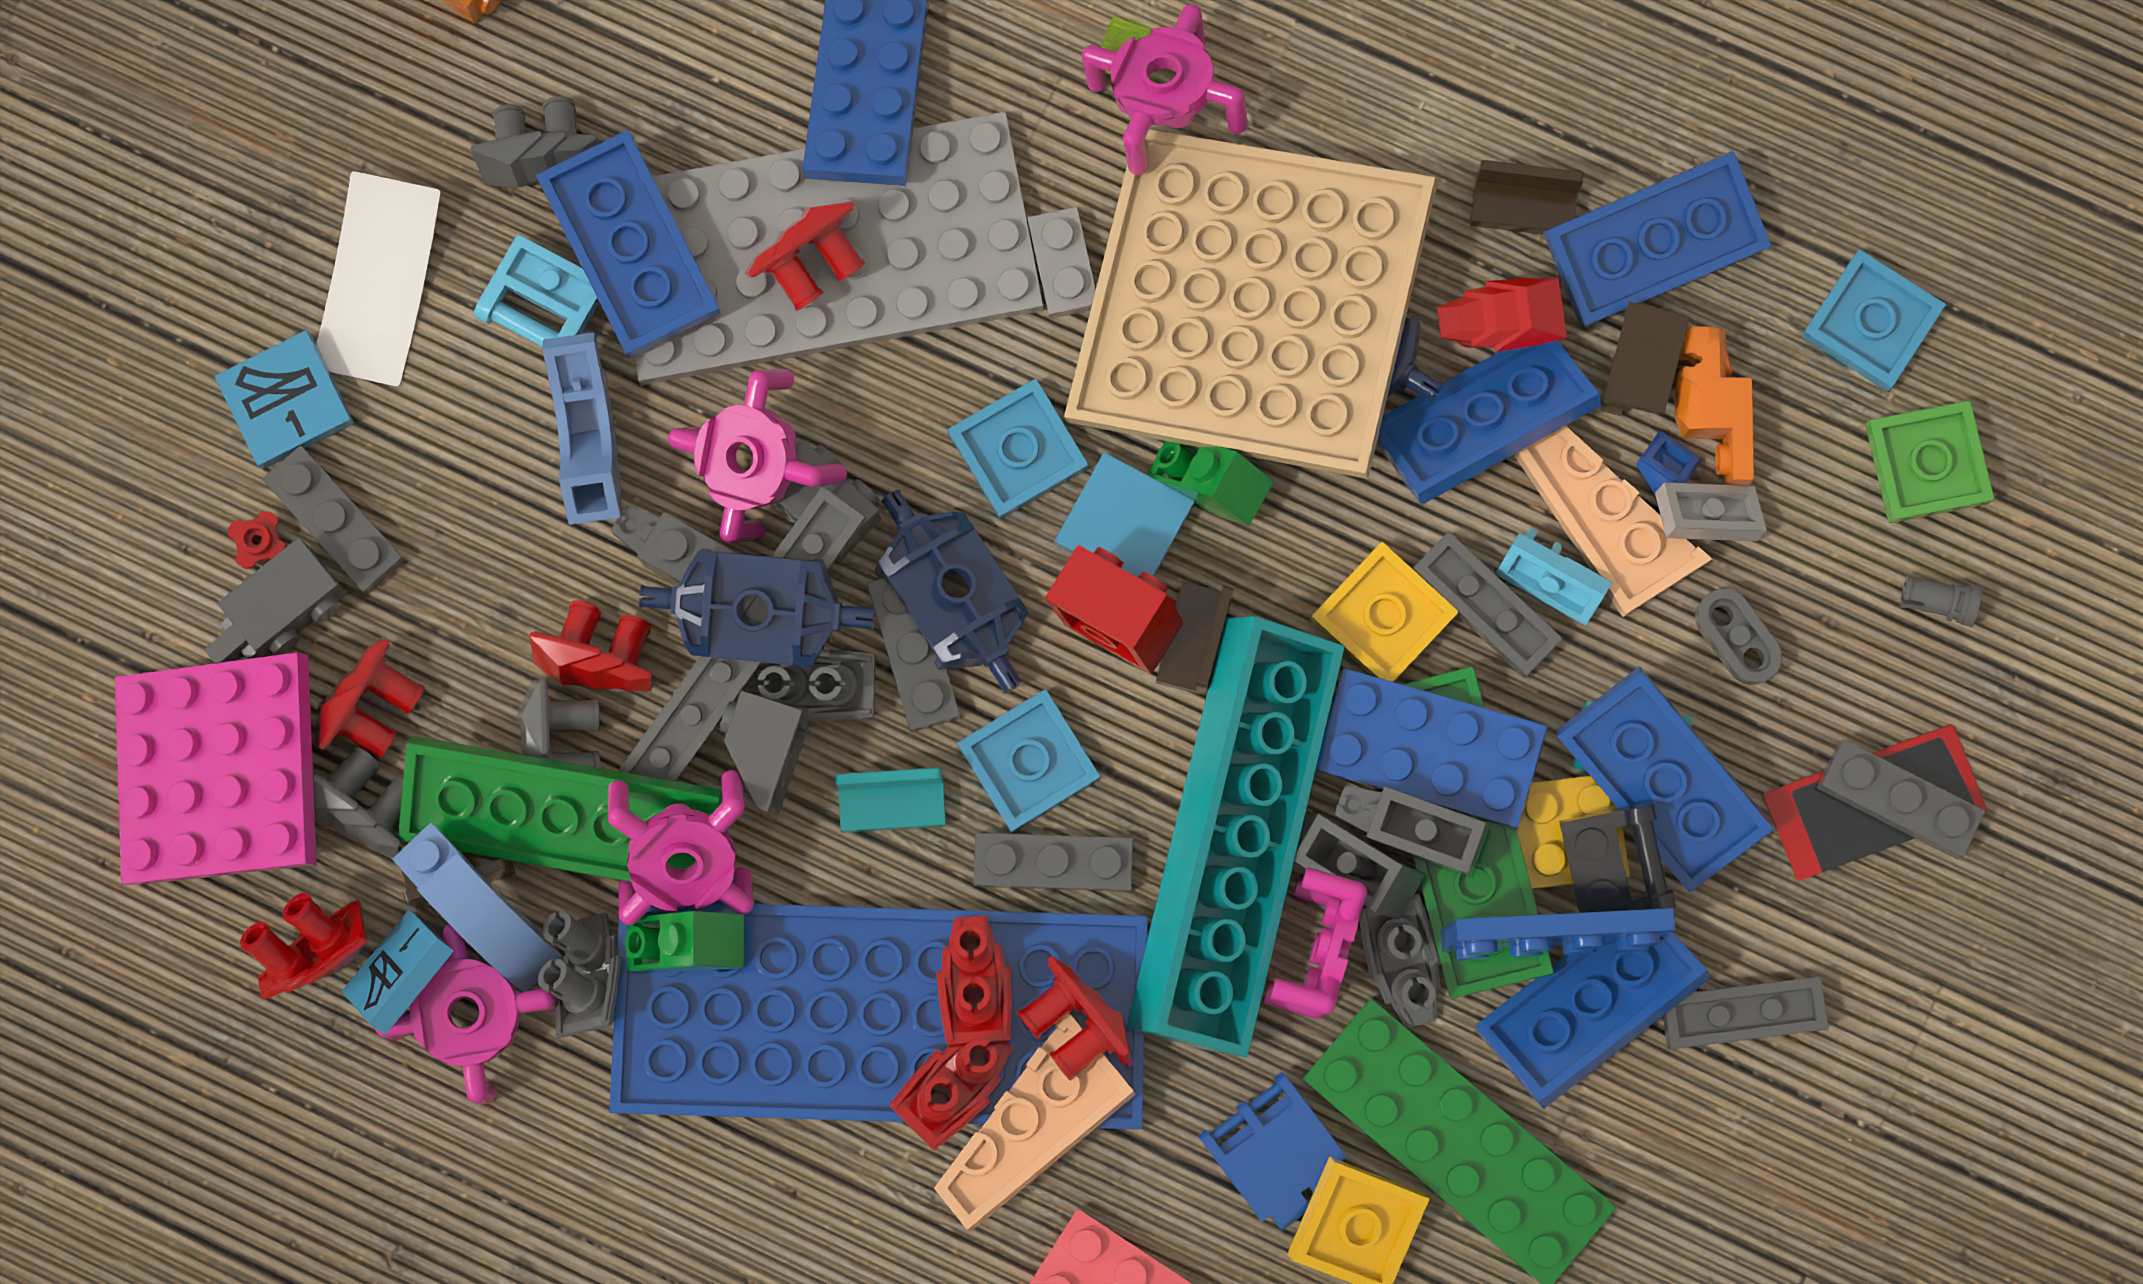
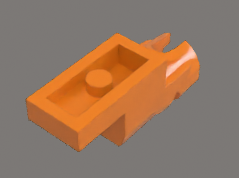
(1715, 405)

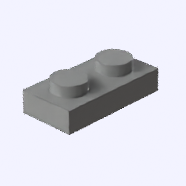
(1062, 262)
(1710, 512)

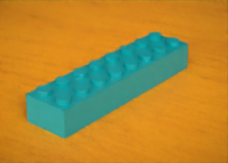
(1235, 836)

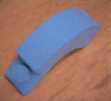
(585, 429)
(475, 908)

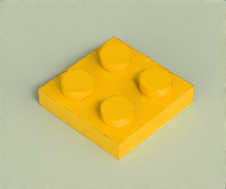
(1384, 614)
(1541, 830)
(1357, 1225)

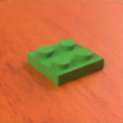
(1929, 462)

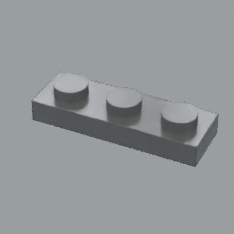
(333, 519)
(1487, 605)
(921, 686)
(1900, 799)
(1053, 862)
(1747, 1013)

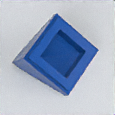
(1667, 462)

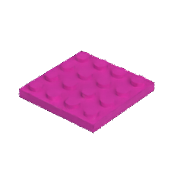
(215, 770)

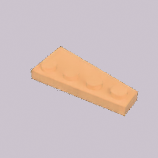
(1608, 521)
(1031, 1129)

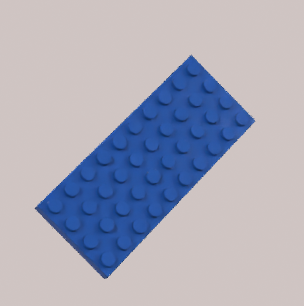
(845, 1011)

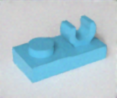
(1552, 577)

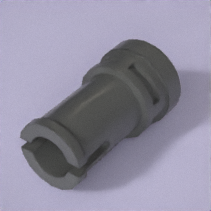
(1938, 598)

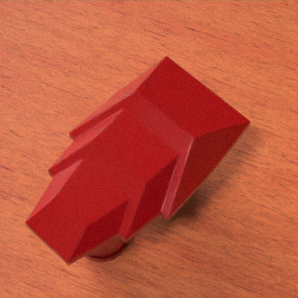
(815, 226)
(1505, 315)
(575, 662)
(339, 711)
(321, 949)
(974, 984)
(1104, 1026)
(951, 1089)

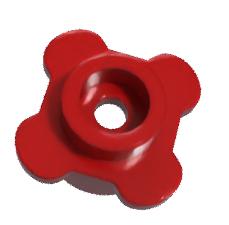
(243, 534)

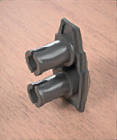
(520, 156)
(832, 689)
(541, 717)
(339, 811)
(1403, 961)
(586, 977)

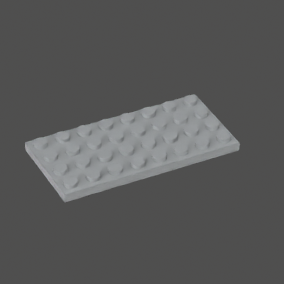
(933, 251)

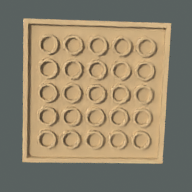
(1252, 302)

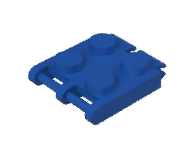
(1274, 1153)

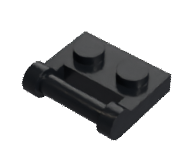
(1598, 863)

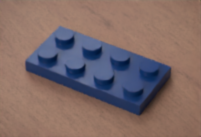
(865, 91)
(1657, 238)
(628, 244)
(1484, 417)
(1431, 748)
(1649, 753)
(1574, 931)
(1587, 1012)

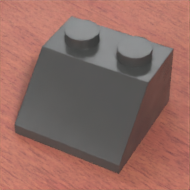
(765, 746)

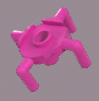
(1168, 103)
(773, 457)
(679, 831)
(1330, 947)
(494, 1028)

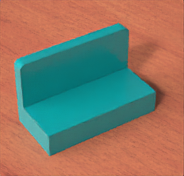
(891, 800)

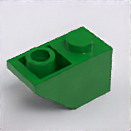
(1214, 478)
(686, 942)

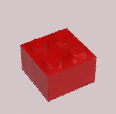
(1115, 608)

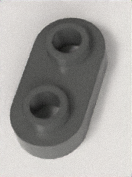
(1742, 634)

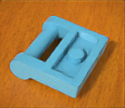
(544, 281)

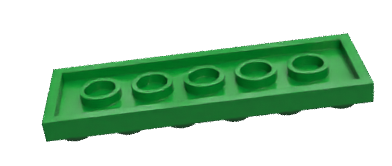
(532, 806)
(1496, 888)
(1459, 1143)

